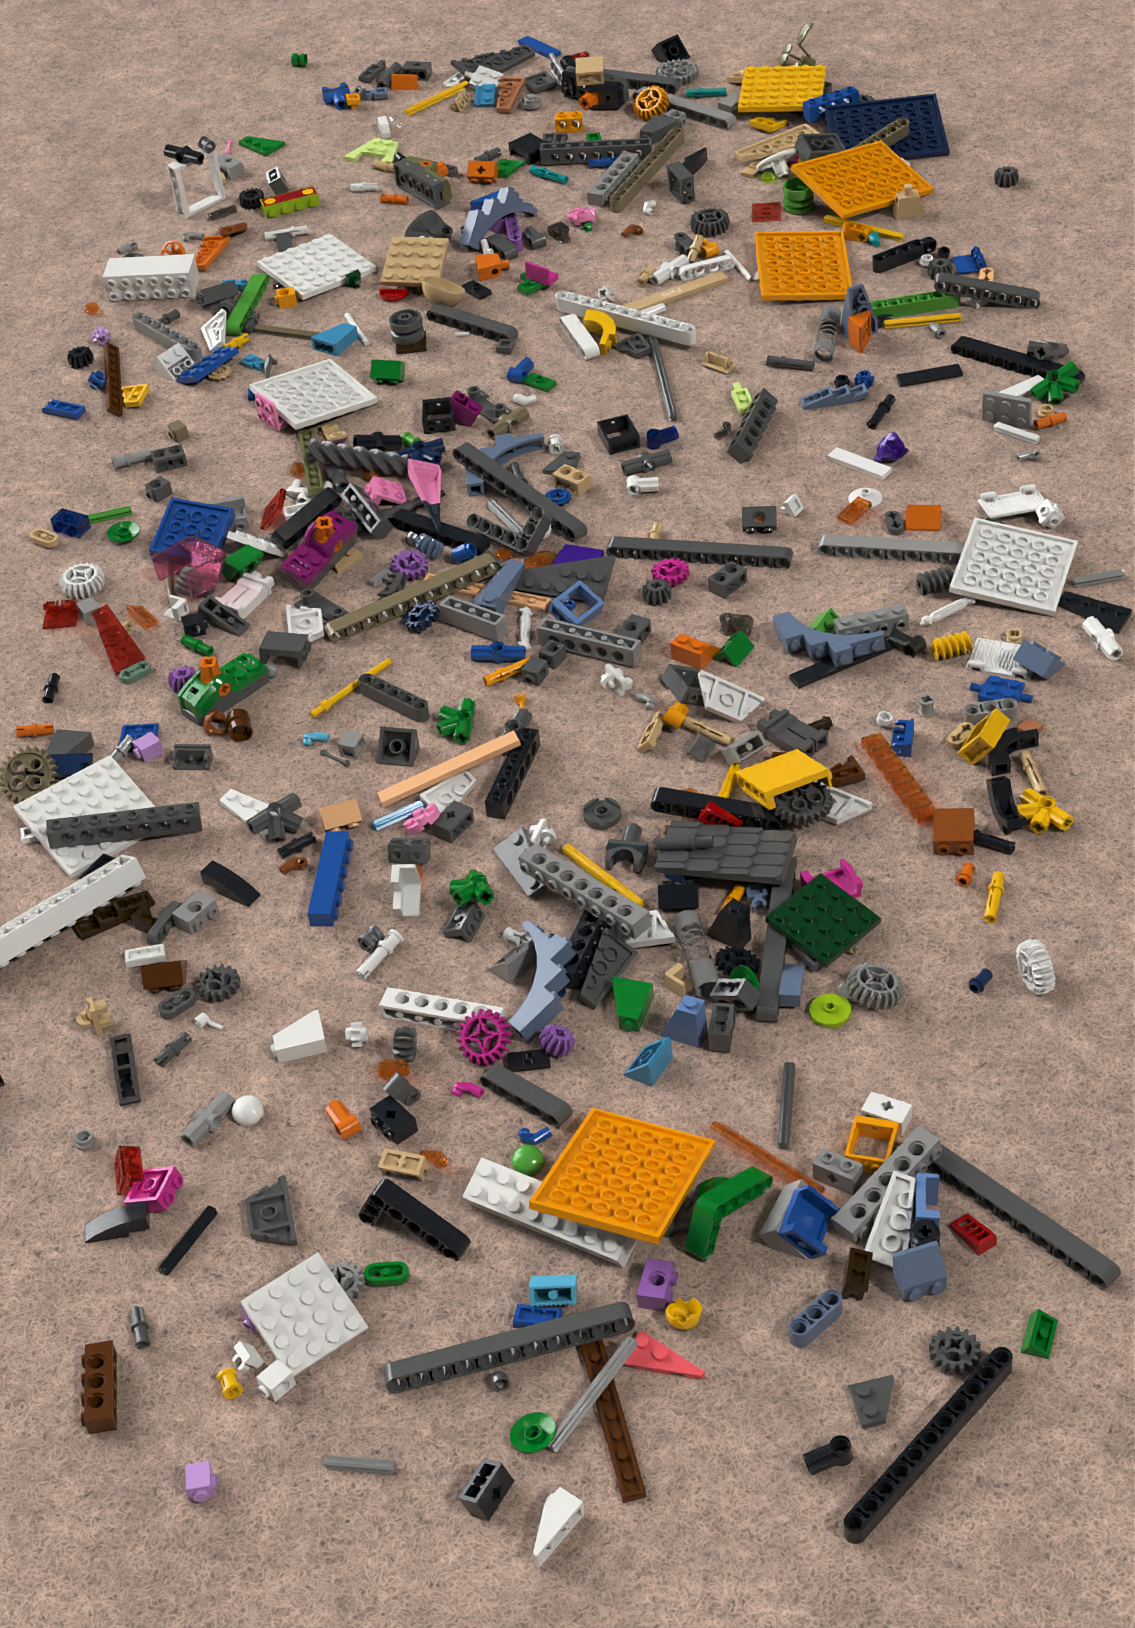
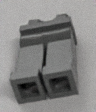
(792, 734)

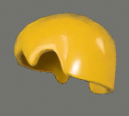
(689, 1311)

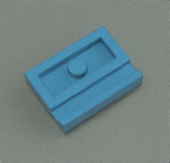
(485, 95)

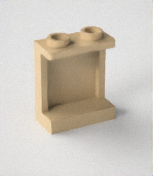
(589, 70)

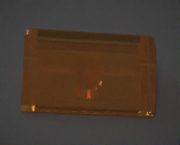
(142, 616)

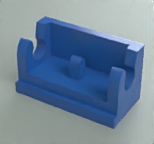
(903, 738)

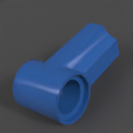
(520, 371)

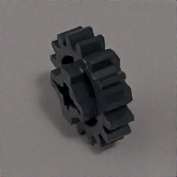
(730, 958)

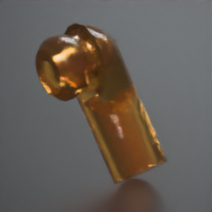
(436, 1157)

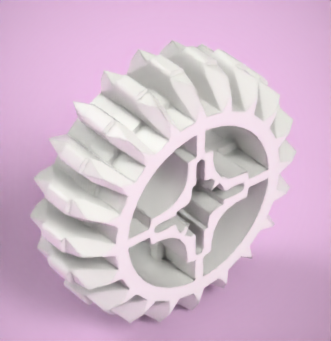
(81, 580)
(1035, 966)

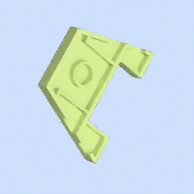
(375, 148)

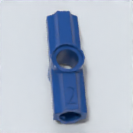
(497, 653)

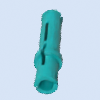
(706, 92)
(544, 173)

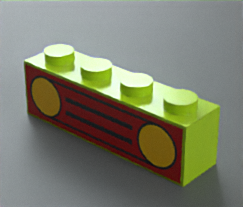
(289, 202)

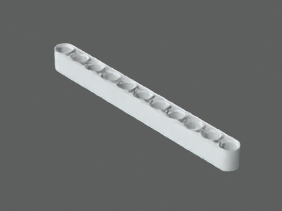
(629, 318)

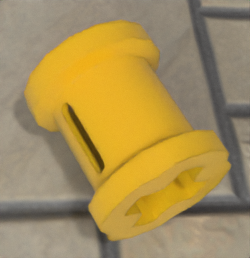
(229, 1383)

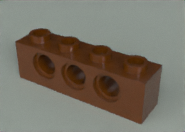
(100, 1387)

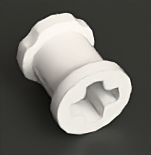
(555, 443)

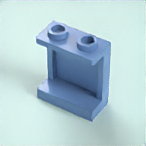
(926, 1194)

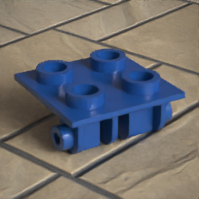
(971, 262)

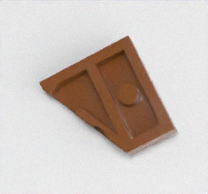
(227, 230)

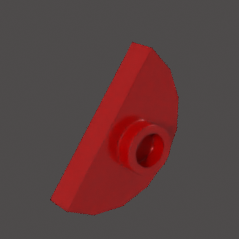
(393, 294)

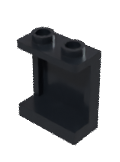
(528, 147)

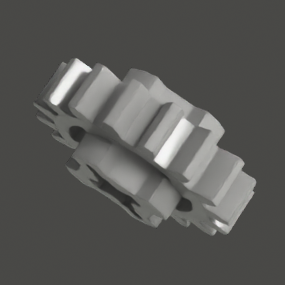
(351, 1278)

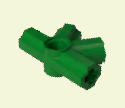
(1055, 389)
(457, 721)
(470, 889)

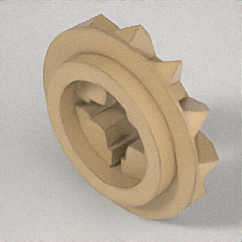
(220, 373)

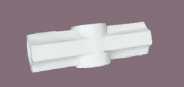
(668, 270)
(1102, 638)

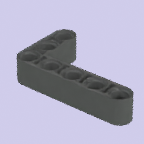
(526, 542)

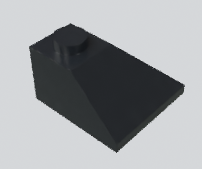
(670, 49)

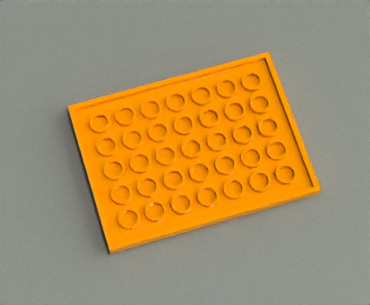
(859, 178)
(802, 265)
(623, 1176)

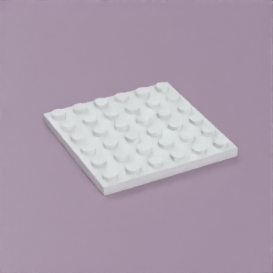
(315, 266)
(314, 393)
(1013, 566)
(93, 790)

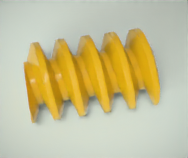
(951, 644)

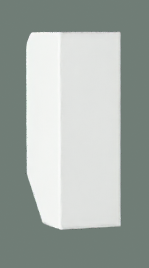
(384, 127)

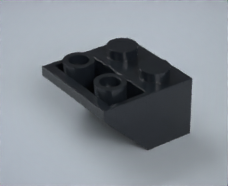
(678, 895)

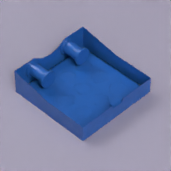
(189, 519)

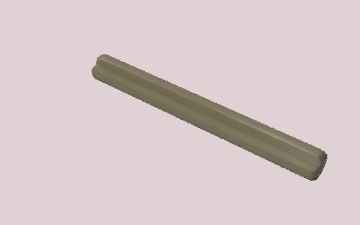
(285, 332)

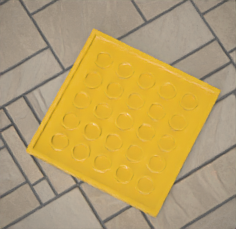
(780, 87)

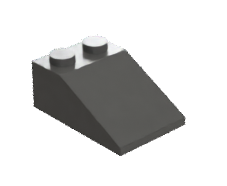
(818, 145)

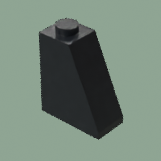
(732, 925)

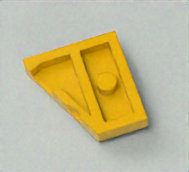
(767, 124)
(135, 394)

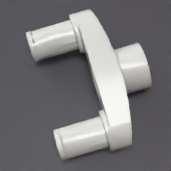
(300, 494)

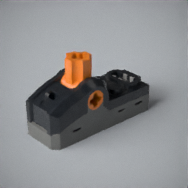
(605, 96)

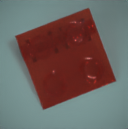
(60, 616)

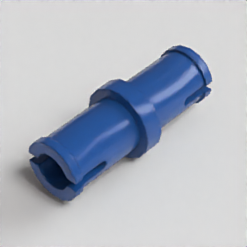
(603, 162)

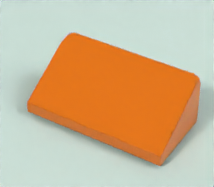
(404, 82)

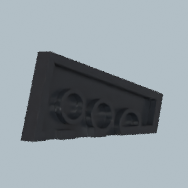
(1108, 614)

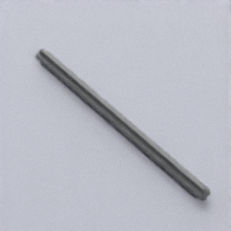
(663, 380)

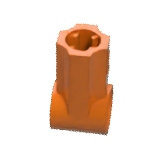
(343, 1121)

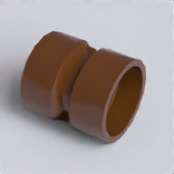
(239, 725)

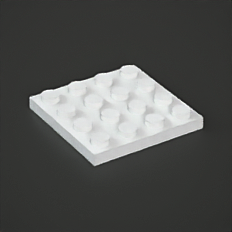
(304, 1315)

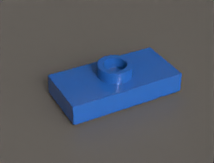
(528, 1315)

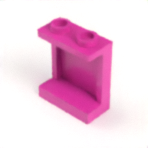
(842, 876)

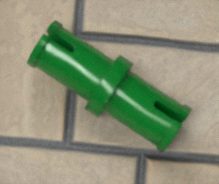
(197, 645)

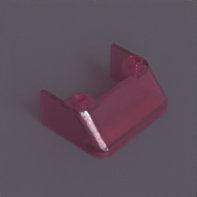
(193, 552)

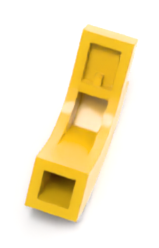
(604, 325)

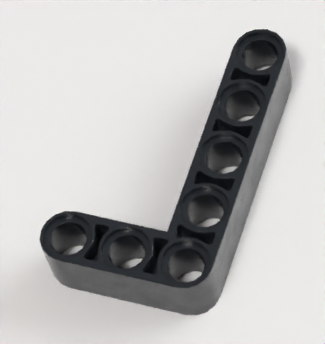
(415, 1217)

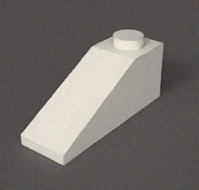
(558, 1518)

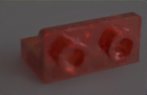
(127, 1168)

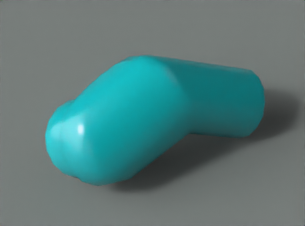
(874, 238)

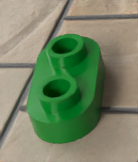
(386, 1273)

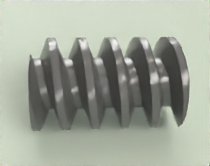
(934, 579)

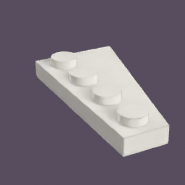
(244, 807)
(893, 1220)

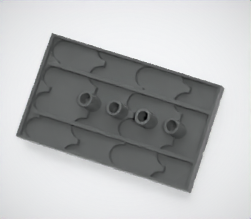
(737, 853)

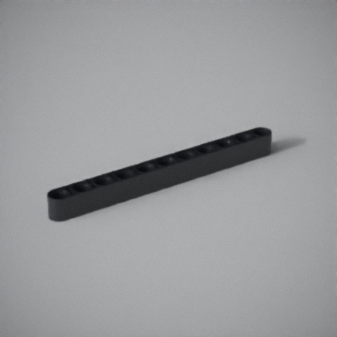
(924, 1452)

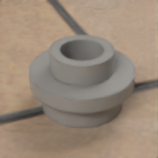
(85, 1135)

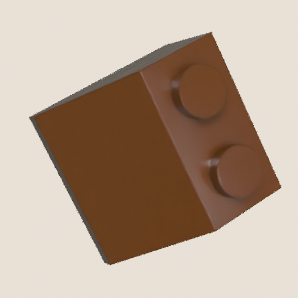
(164, 975)

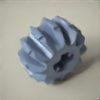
(429, 546)

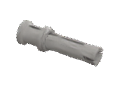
(127, 460)

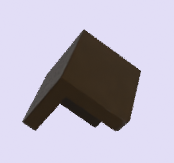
(143, 919)

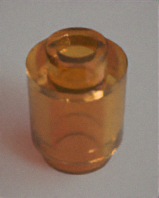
(390, 1066)

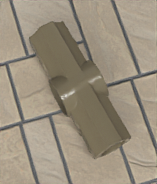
(508, 423)

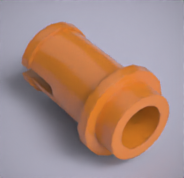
(965, 876)

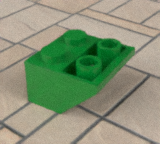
(241, 561)

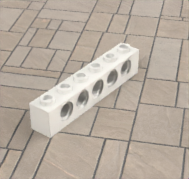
(431, 1010)

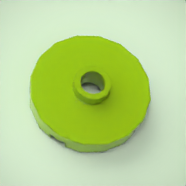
(830, 1010)

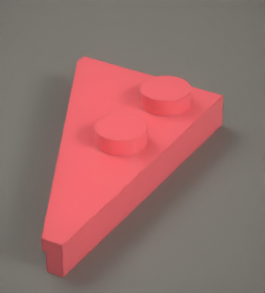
(660, 1359)

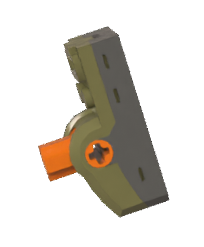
(424, 180)

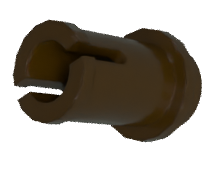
(824, 723)

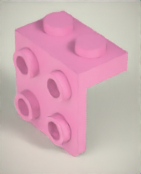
(268, 413)
(383, 489)

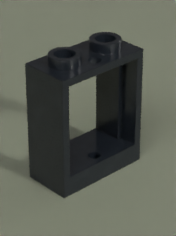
(430, 407)
(622, 442)

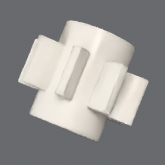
(606, 293)
(356, 1034)

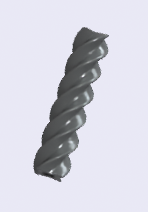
(357, 457)

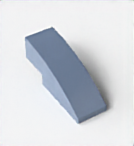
(791, 985)

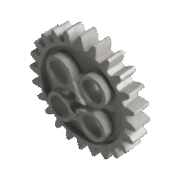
(682, 70)

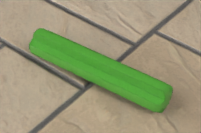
(110, 514)

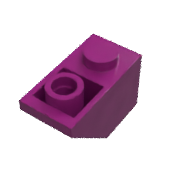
(464, 408)

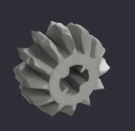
(181, 585)

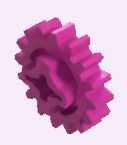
(671, 570)

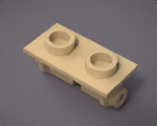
(461, 101)
(722, 364)

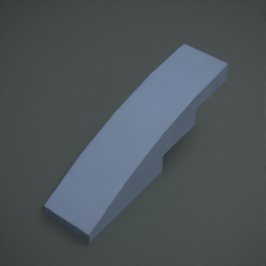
(827, 397)

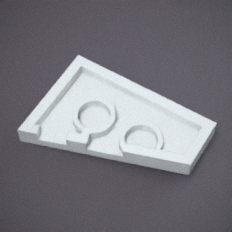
(451, 789)

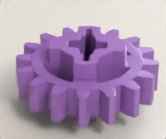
(411, 564)

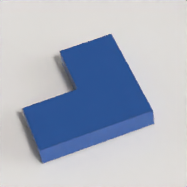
(137, 731)

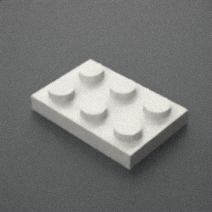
(255, 542)

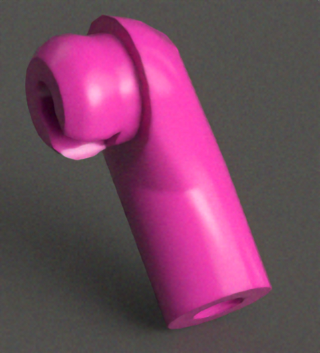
(468, 1087)

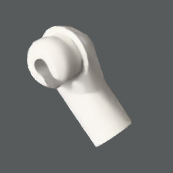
(485, 247)

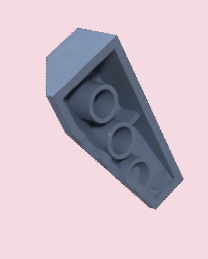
(855, 303)
(500, 588)

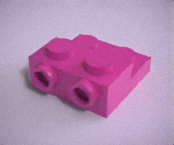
(156, 1189)

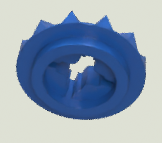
(564, 496)

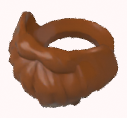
(214, 716)

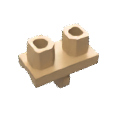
(86, 1019)

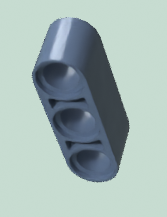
(815, 1318)

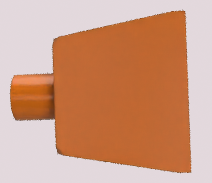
(490, 266)

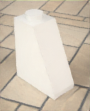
(300, 1039)

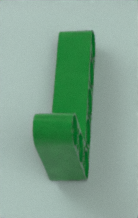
(719, 1203)

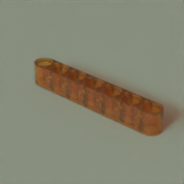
(899, 777)

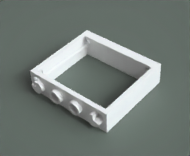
(178, 187)

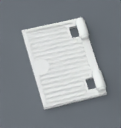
(1011, 503)
(997, 658)

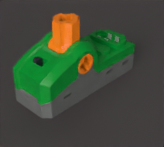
(221, 687)

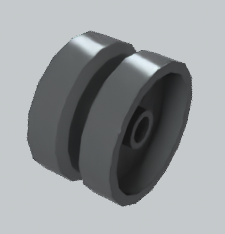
(406, 327)

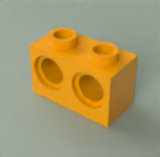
(569, 125)

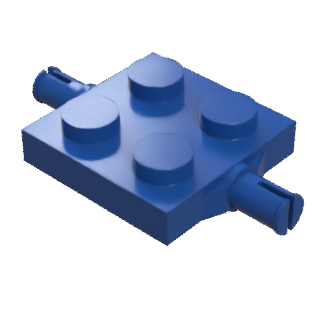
(1001, 688)

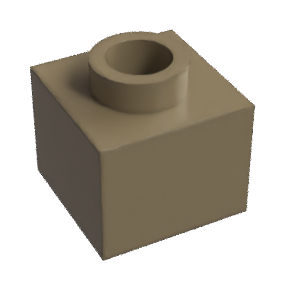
(178, 431)

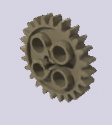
(29, 759)

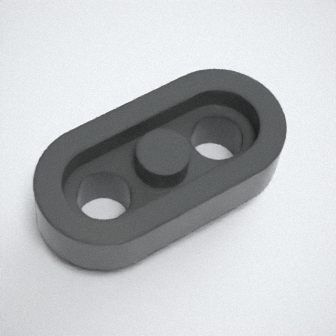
(177, 1003)

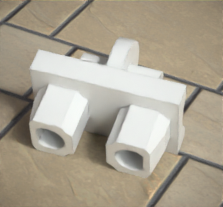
(614, 679)
(542, 834)

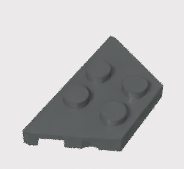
(271, 1214)

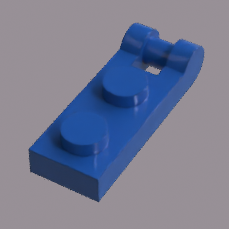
(64, 409)

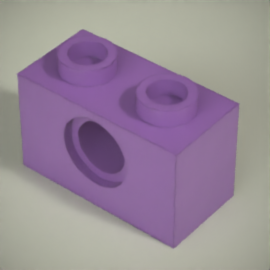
(649, 1293)

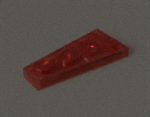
(117, 642)

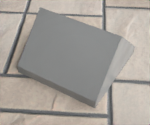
(515, 962)

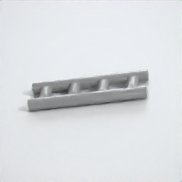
(556, 68)

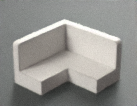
(406, 889)

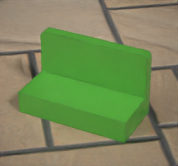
(825, 621)

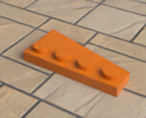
(210, 250)

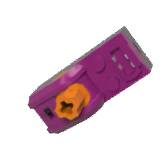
(320, 551)

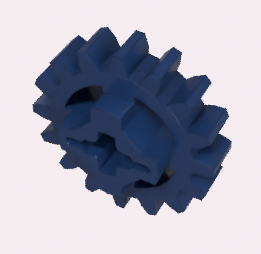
(421, 616)

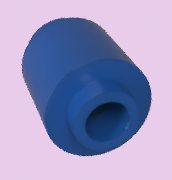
(464, 553)

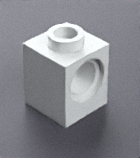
(275, 1381)

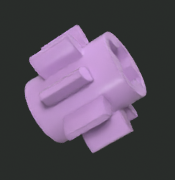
(101, 335)

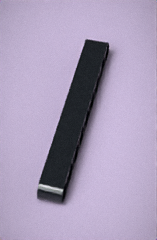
(1006, 358)

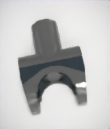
(627, 849)

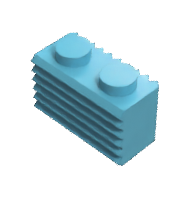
(553, 1290)

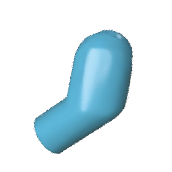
(315, 736)

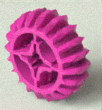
(482, 1028)

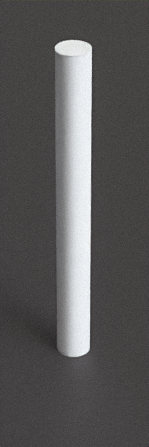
(743, 271)
(360, 334)

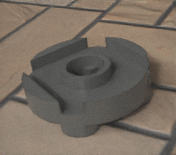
(602, 821)

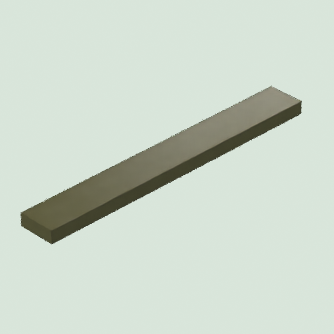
(312, 469)

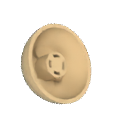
(444, 292)

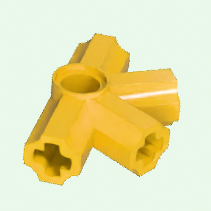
(1042, 812)

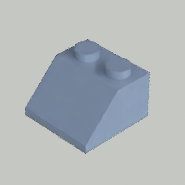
(919, 1271)

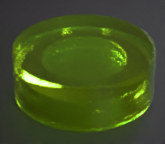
(768, 177)

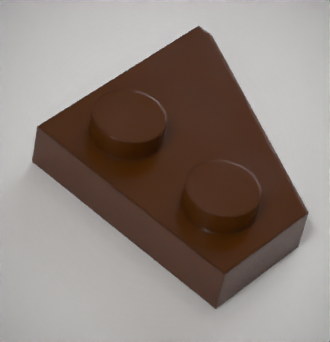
(847, 773)

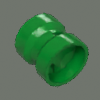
(301, 60)

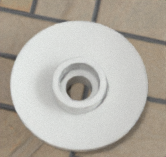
(867, 493)

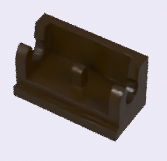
(856, 1273)

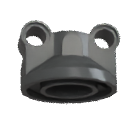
(428, 225)

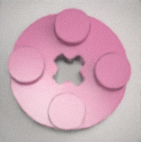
(581, 215)
(421, 818)

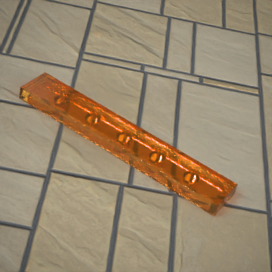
(764, 1155)

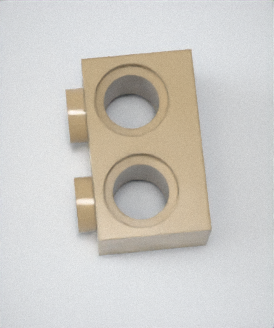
(572, 480)

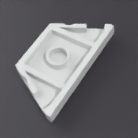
(305, 621)
(727, 698)
(845, 806)
(655, 935)

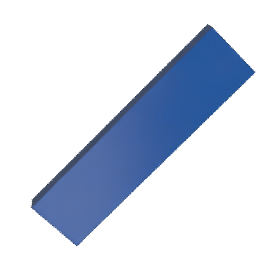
(539, 47)

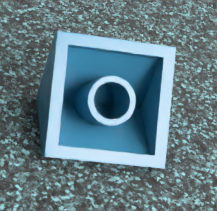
(651, 1062)

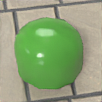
(527, 1160)

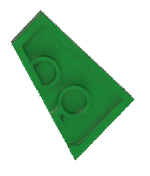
(261, 145)

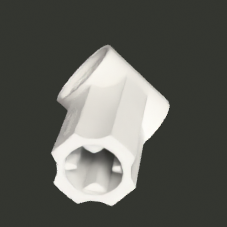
(636, 485)

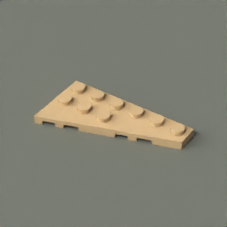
(774, 144)

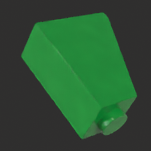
(632, 1002)

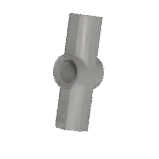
(207, 1119)

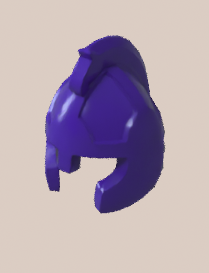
(890, 449)

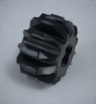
(80, 357)

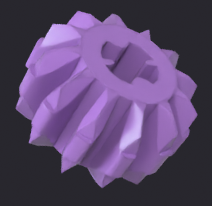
(179, 677)
(556, 1040)

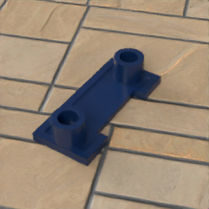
(70, 763)

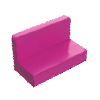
(540, 274)

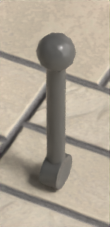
(346, 763)

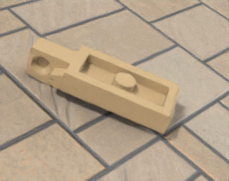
(651, 733)

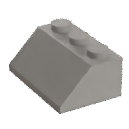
(772, 1225)

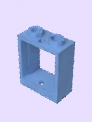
(563, 614)

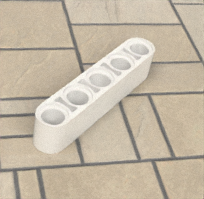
(580, 336)

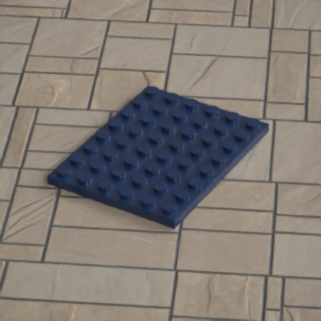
(862, 119)

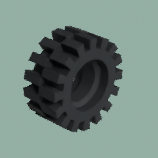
(251, 198)

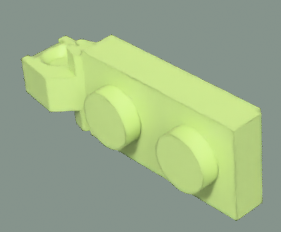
(741, 397)

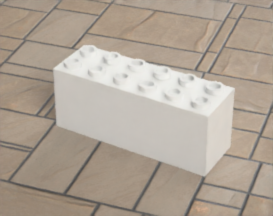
(151, 277)

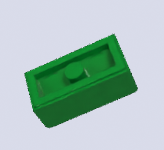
(1039, 1334)

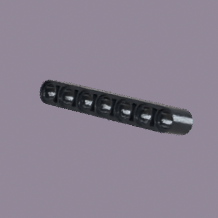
(448, 535)
(691, 804)

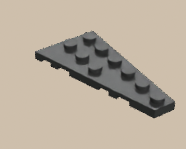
(496, 61)
(557, 578)

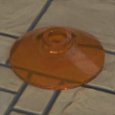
(539, 559)

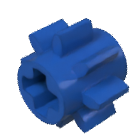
(864, 377)
(96, 380)

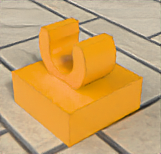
(353, 100)

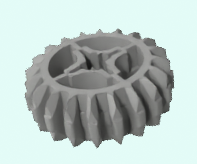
(874, 986)

